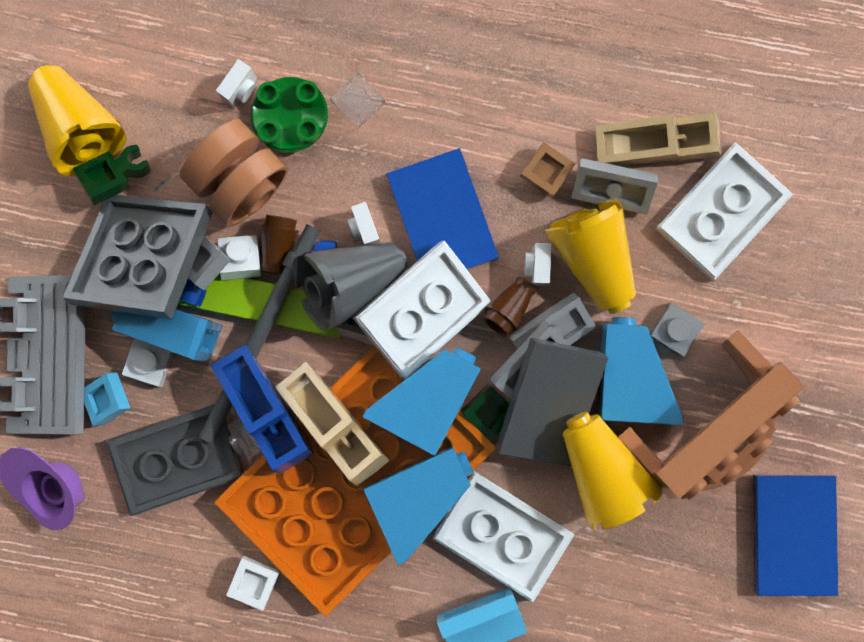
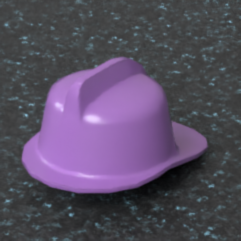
(43, 488)

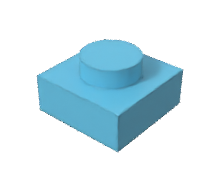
(105, 399)

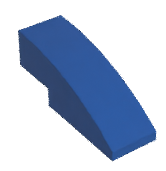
(262, 410)

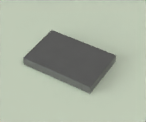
(549, 390)
(172, 461)

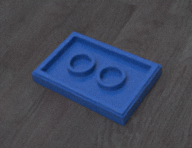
(442, 205)
(795, 535)

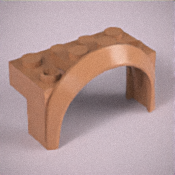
(709, 456)

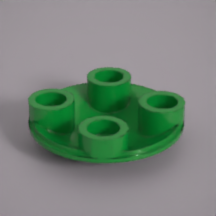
(289, 114)

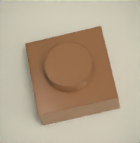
(547, 170)

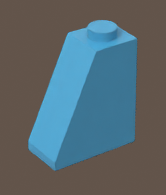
(183, 334)
(634, 379)
(428, 400)
(418, 498)

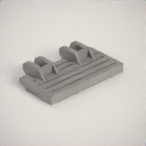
(47, 355)

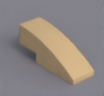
(659, 139)
(331, 424)

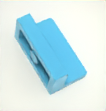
(483, 620)

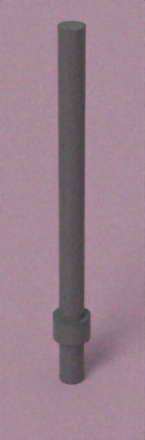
(262, 327)

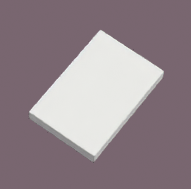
(724, 211)
(422, 310)
(503, 536)

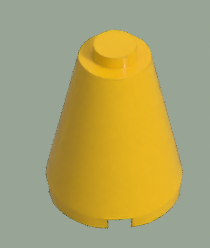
(71, 120)
(597, 253)
(606, 473)

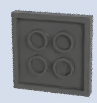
(138, 256)

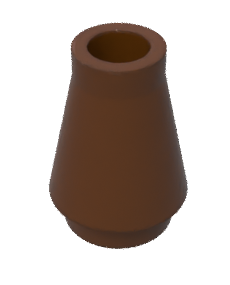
(276, 240)
(508, 309)

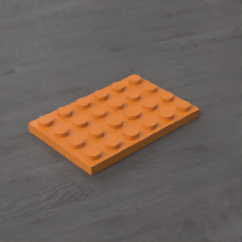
(317, 520)

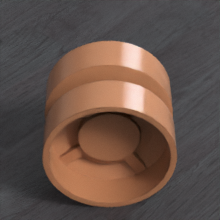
(231, 169)

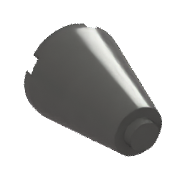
(345, 279)

